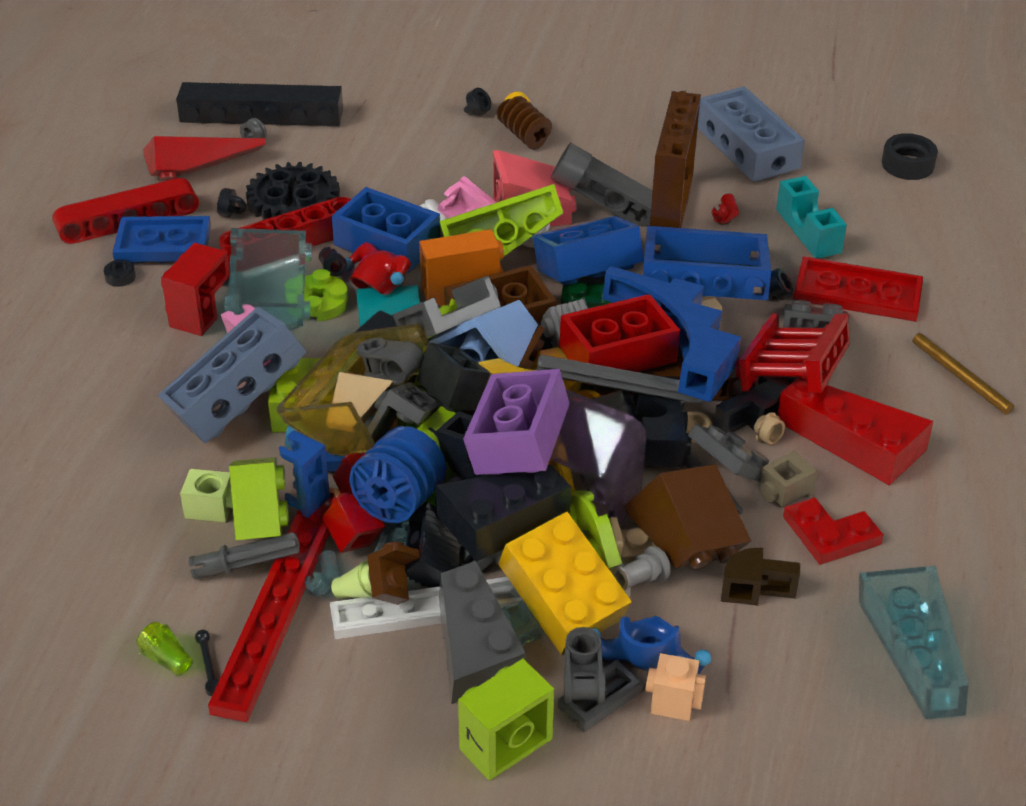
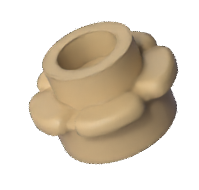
(769, 428)

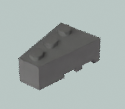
(474, 630)

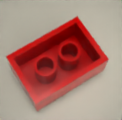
(621, 335)

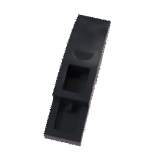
(751, 404)

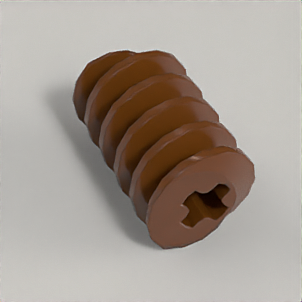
(524, 121)

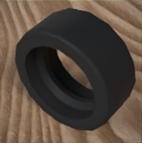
(908, 167)

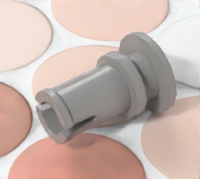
(647, 567)

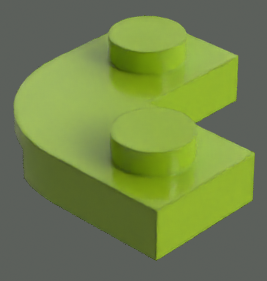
(597, 528)

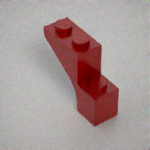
(345, 518)

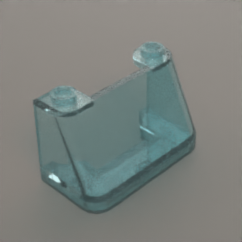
(269, 273)

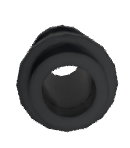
(332, 261)

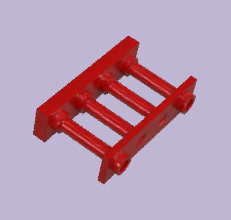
(795, 352)

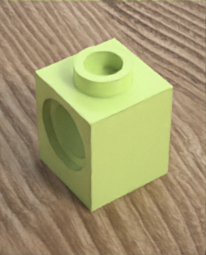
(207, 495)

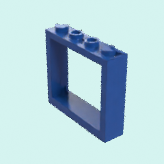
(711, 247)

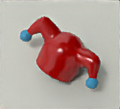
(377, 268)

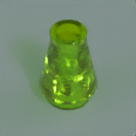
(164, 648)

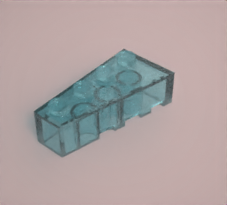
(918, 636)

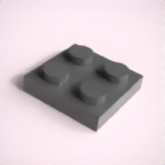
(730, 451)

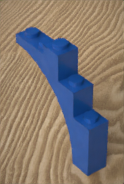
(706, 350)

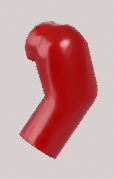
(727, 211)

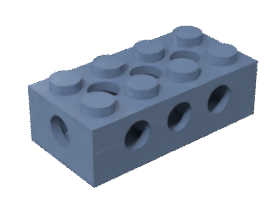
(750, 134)
(227, 365)

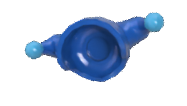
(643, 642)

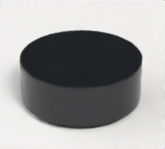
(119, 273)

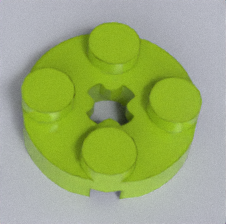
(332, 293)

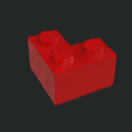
(191, 288)

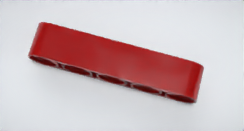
(110, 208)
(313, 219)

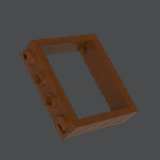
(675, 160)

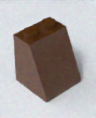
(690, 517)

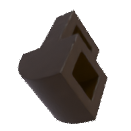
(750, 576)

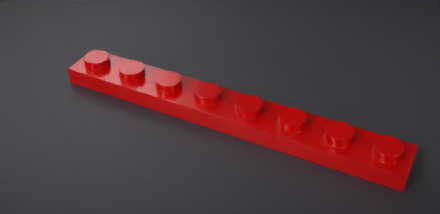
(270, 620)

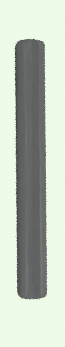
(615, 378)

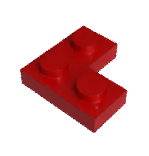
(831, 538)

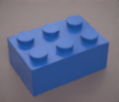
(385, 223)
(588, 249)

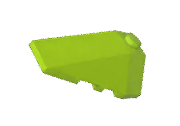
(511, 219)

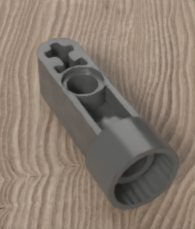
(602, 184)

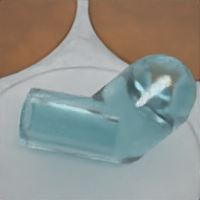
(330, 570)

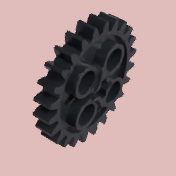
(274, 190)

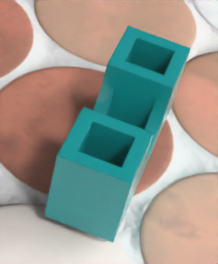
(818, 230)

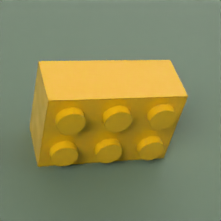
(563, 580)

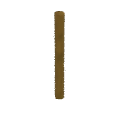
(963, 373)

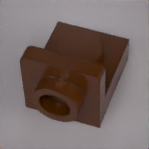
(388, 572)

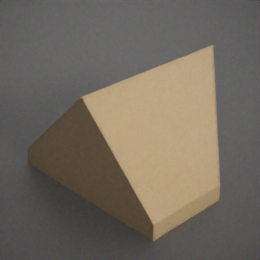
(361, 391)

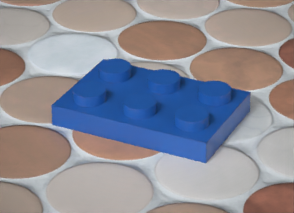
(159, 237)

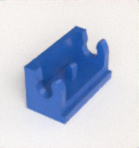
(309, 473)

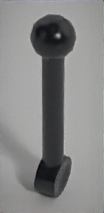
(202, 637)

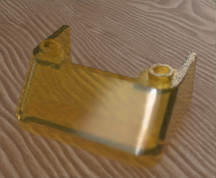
(310, 405)

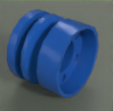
(398, 474)

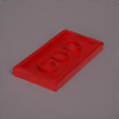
(859, 288)

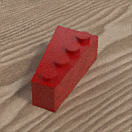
(856, 428)

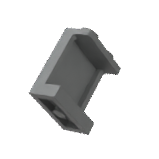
(471, 300)

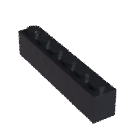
(267, 102)

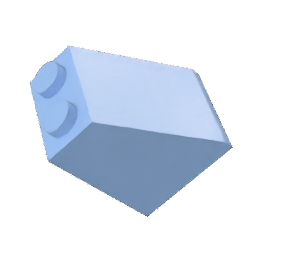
(493, 335)

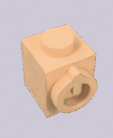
(675, 687)

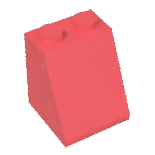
(520, 175)

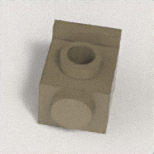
(781, 482)

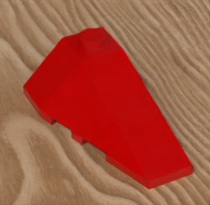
(182, 155)

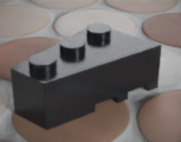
(499, 508)

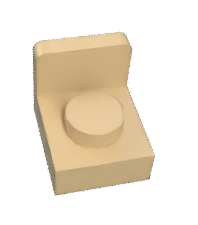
(629, 541)

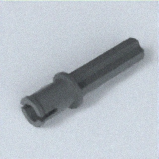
(244, 555)

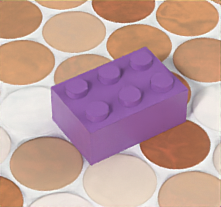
(517, 422)

